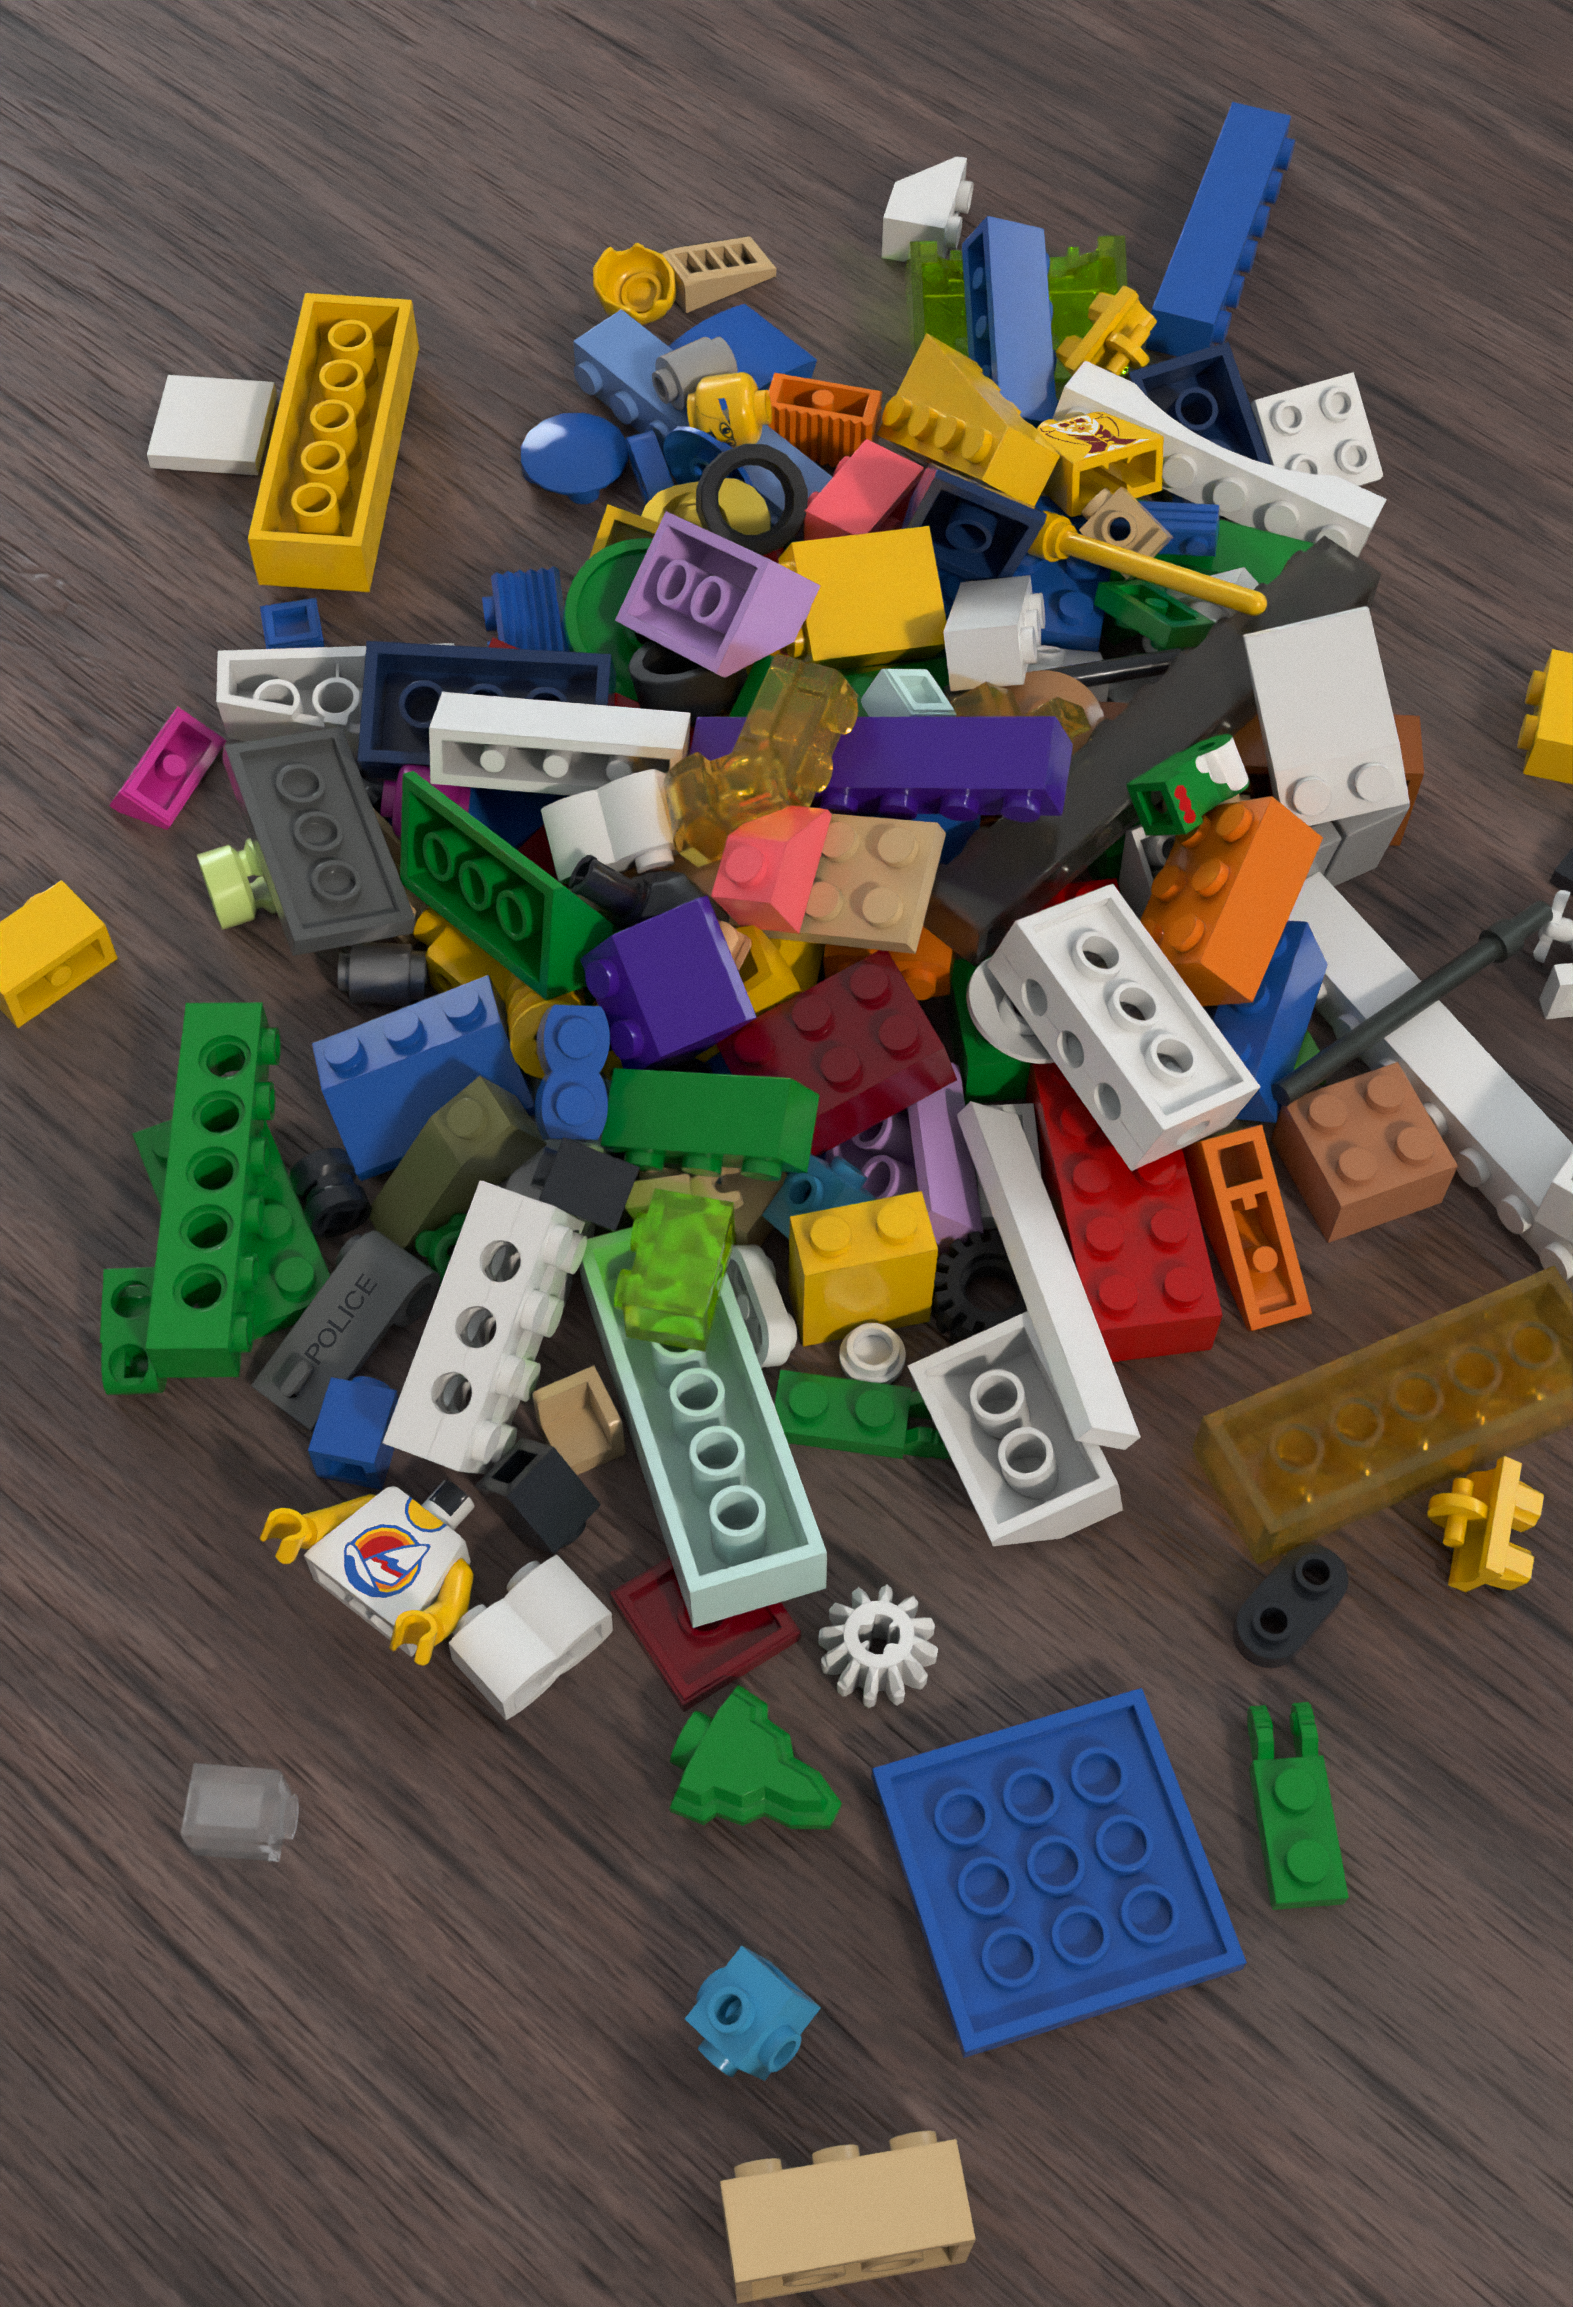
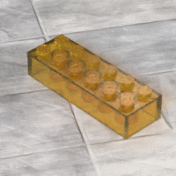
(1394, 1416)

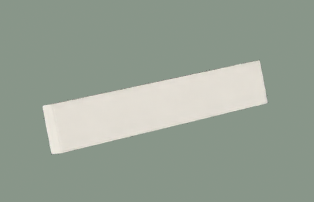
(1048, 1278)

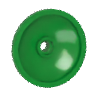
(595, 603)

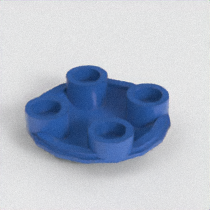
(574, 455)

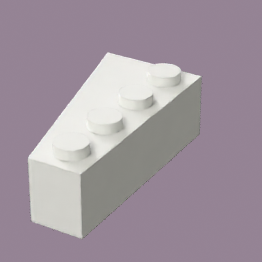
(291, 691)

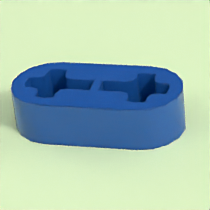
(648, 464)

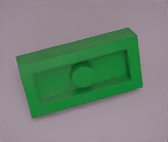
(1152, 613)

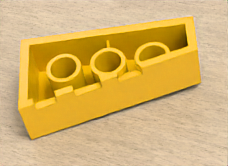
(964, 424)

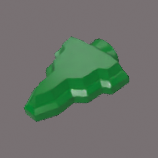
(747, 1770)

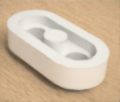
(761, 1305)

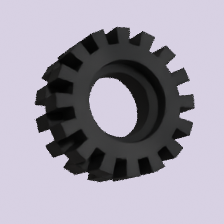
(957, 1272)

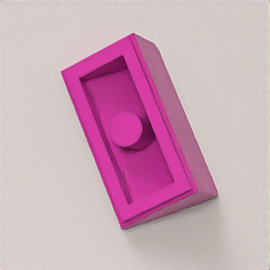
(168, 770)

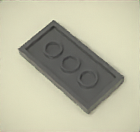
(318, 840)

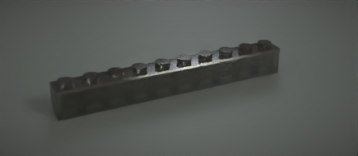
(1204, 694)

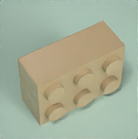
(846, 2217)

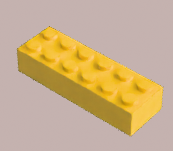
(334, 443)

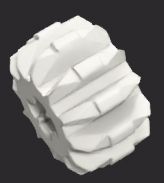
(902, 1657)

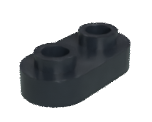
(1293, 1602)

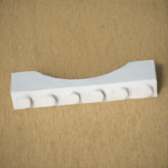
(1245, 489)

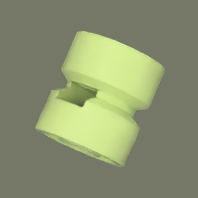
(228, 884)

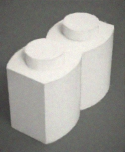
(618, 824)
(529, 1635)

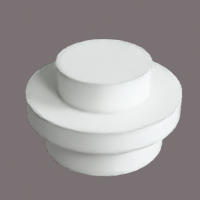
(872, 1354)

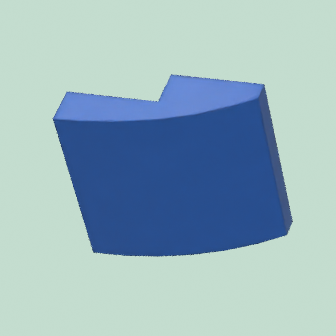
(755, 343)

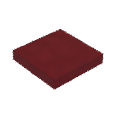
(700, 1658)

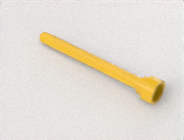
(1060, 540)

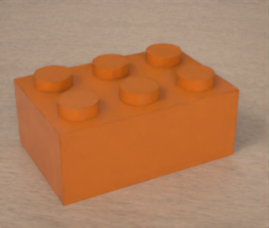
(1230, 896)

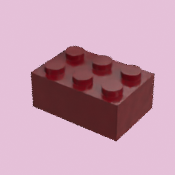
(851, 1042)

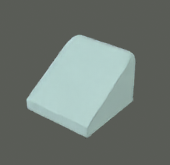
(906, 695)

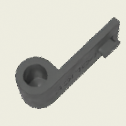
(345, 1322)

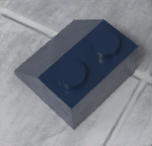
(972, 525)

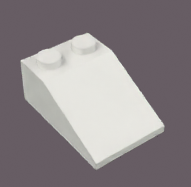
(1326, 717)

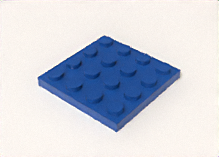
(1055, 1872)

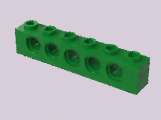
(211, 1339)

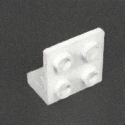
(1320, 431)

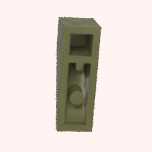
(470, 1139)

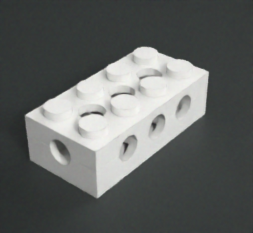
(1122, 1026)
(455, 1344)

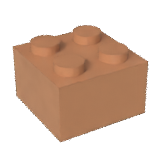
(1363, 1152)

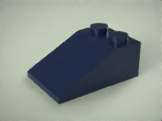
(1207, 398)

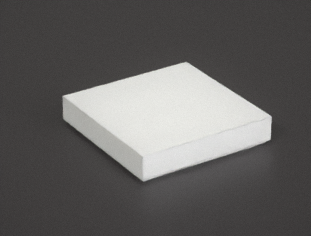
(212, 425)

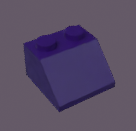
(668, 987)

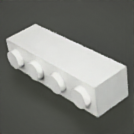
(549, 743)

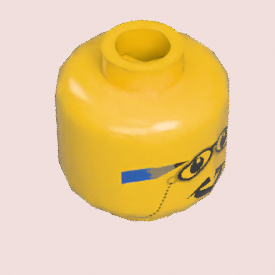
(730, 408)

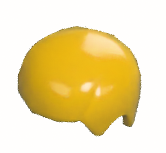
(636, 282)

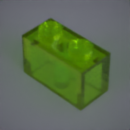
(676, 1269)

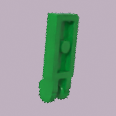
(854, 1416)
(1295, 1814)

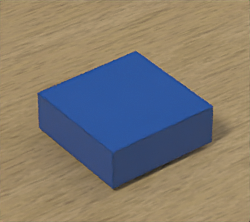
(292, 625)

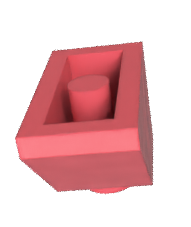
(772, 868)

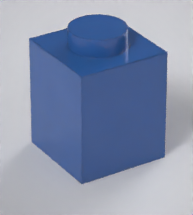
(351, 1432)

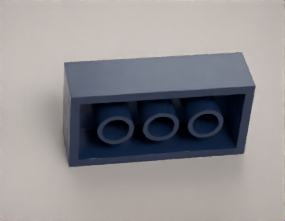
(408, 679)

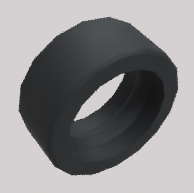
(785, 471)
(677, 684)

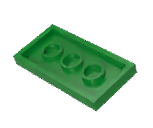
(286, 1250)

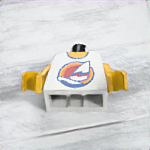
(388, 1561)

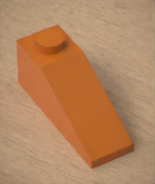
(1247, 1224)

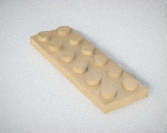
(866, 888)

